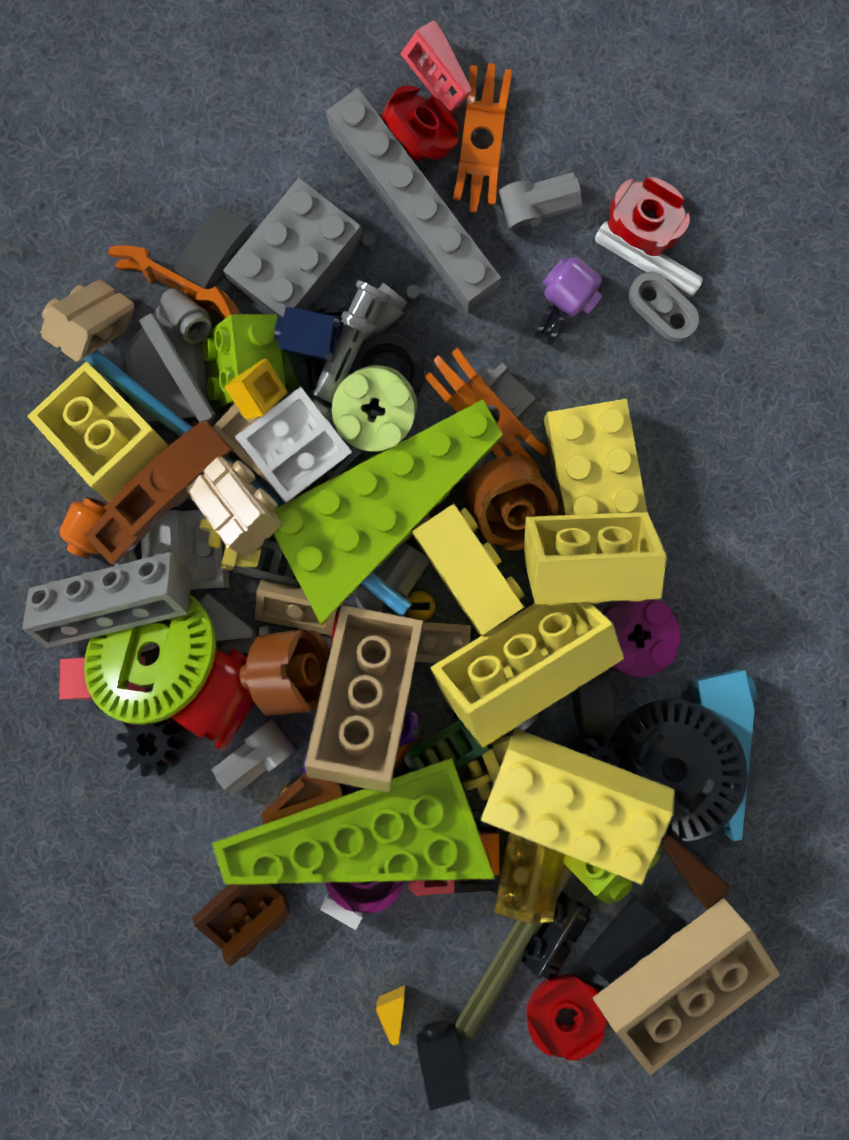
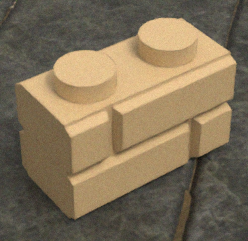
(86, 319)
(234, 505)

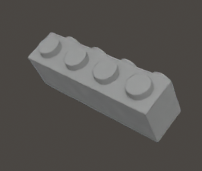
(107, 600)

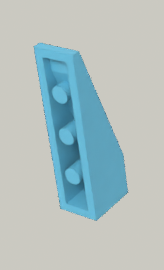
(731, 698)

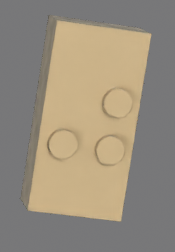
(364, 699)
(686, 986)

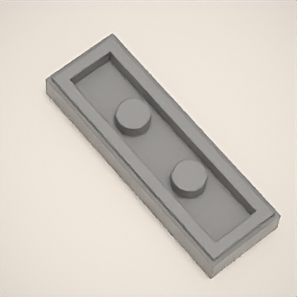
(178, 369)

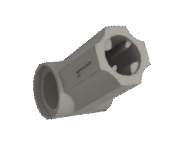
(531, 203)
(400, 574)
(261, 752)

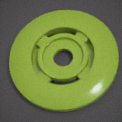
(176, 676)

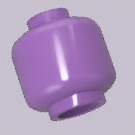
(573, 286)

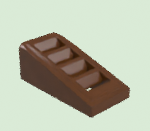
(702, 881)

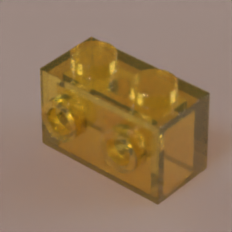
(529, 881)

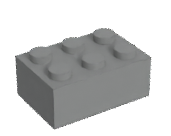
(294, 251)

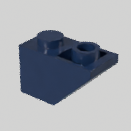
(307, 334)

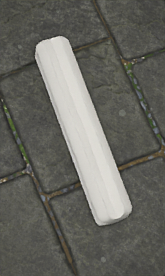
(679, 276)

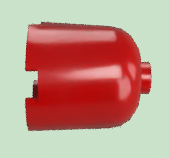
(221, 702)

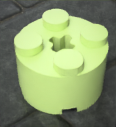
(355, 421)

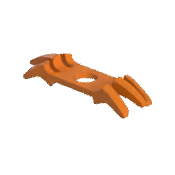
(488, 116)
(139, 259)
(475, 391)

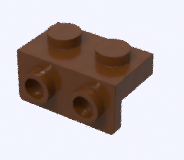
(242, 917)

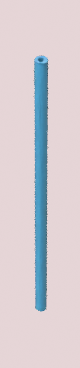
(180, 427)

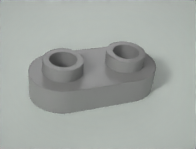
(667, 303)

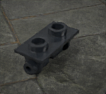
(545, 951)

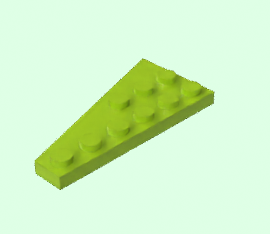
(363, 515)
(367, 836)

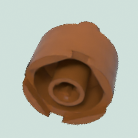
(504, 495)
(286, 671)

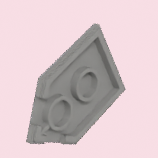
(149, 370)

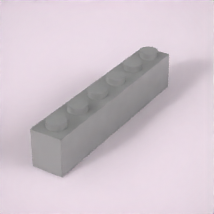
(412, 200)

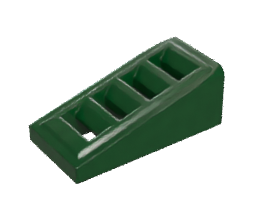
(427, 755)

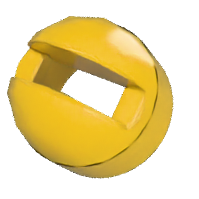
(421, 597)

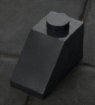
(443, 1065)

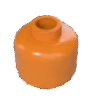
(77, 523)

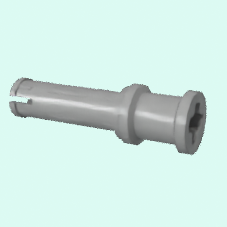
(357, 323)

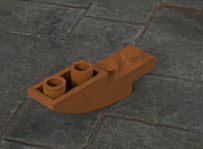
(155, 491)

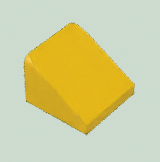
(256, 390)
(390, 1011)

